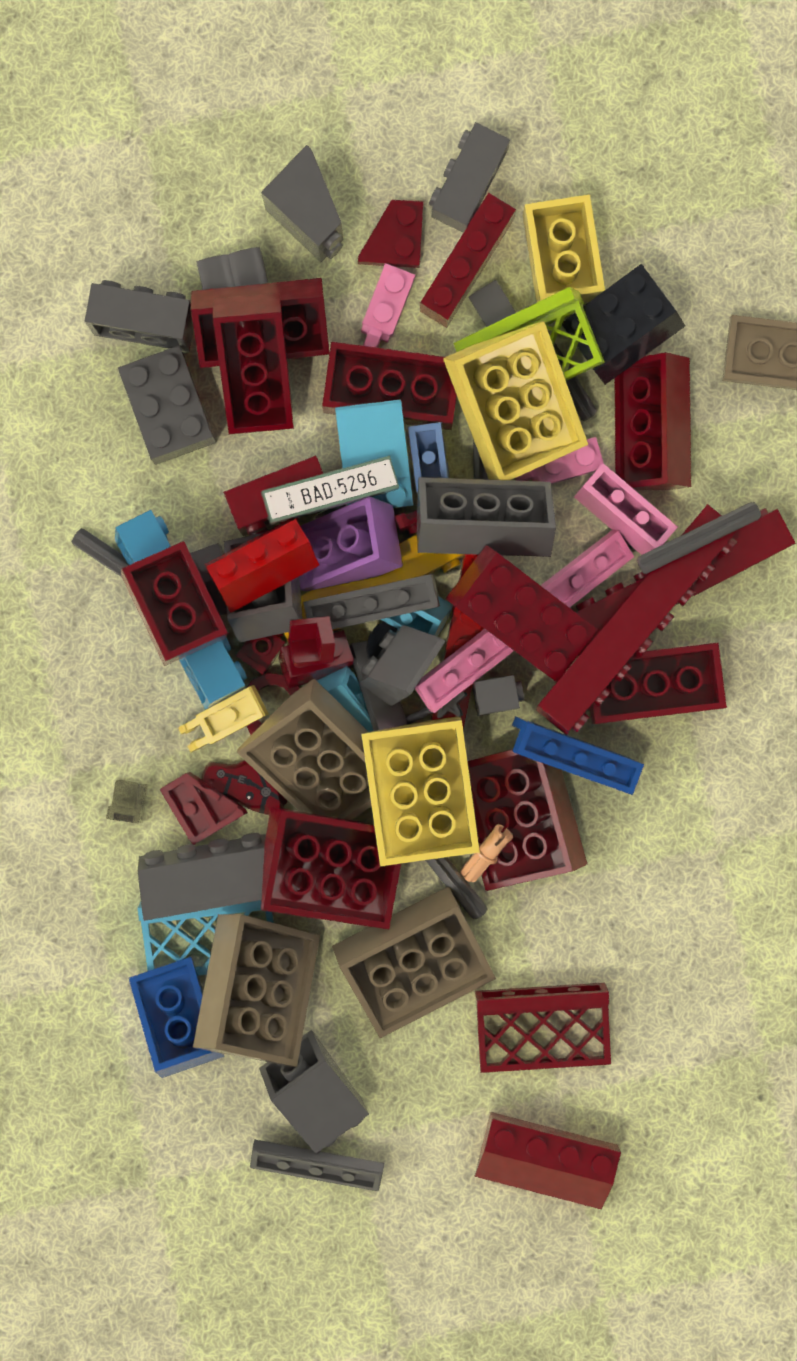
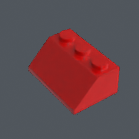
(262, 564)

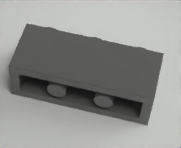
(469, 176)

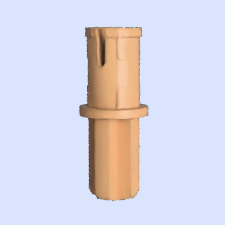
(488, 853)

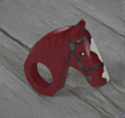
(240, 779)

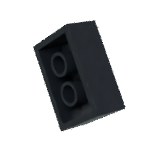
(627, 322)

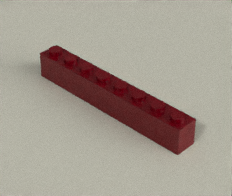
(754, 544)
(630, 631)

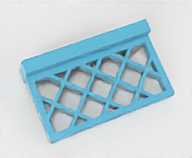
(201, 970)

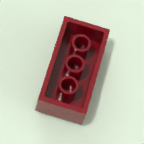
(301, 311)
(253, 363)
(378, 375)
(521, 613)
(665, 684)

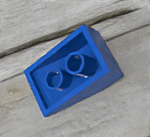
(169, 1014)

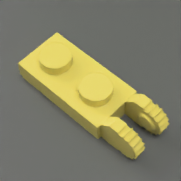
(226, 717)

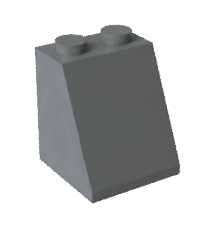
(304, 206)
(314, 1095)

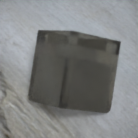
(128, 802)

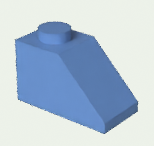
(428, 451)

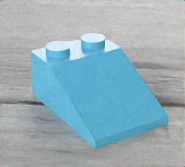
(374, 433)

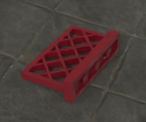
(547, 1000)

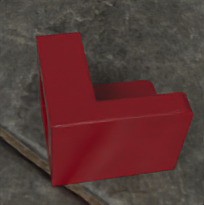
(311, 641)

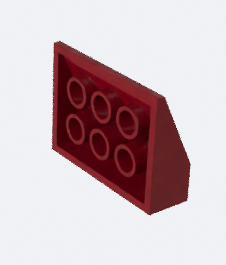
(535, 808)
(326, 870)

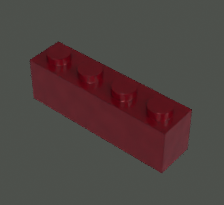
(467, 260)

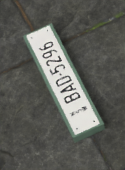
(330, 490)

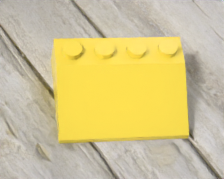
(516, 401)
(420, 791)

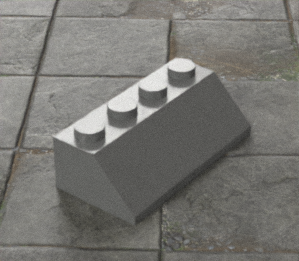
(474, 513)
(201, 876)

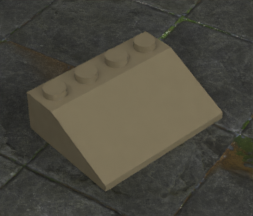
(312, 754)
(415, 964)
(256, 990)

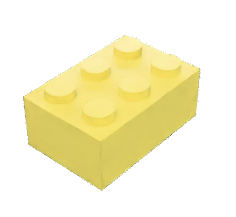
(563, 247)

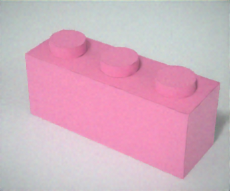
(625, 510)

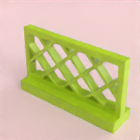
(547, 310)

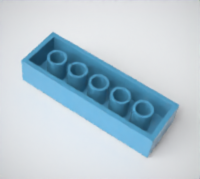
(209, 669)

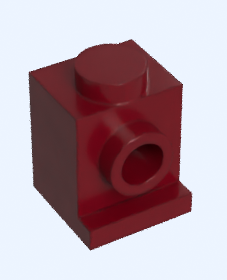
(258, 660)

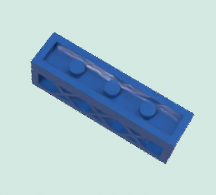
(576, 756)

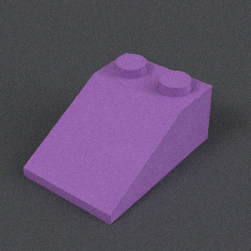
(352, 544)

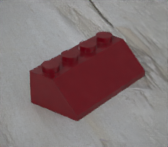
(654, 423)
(547, 1161)

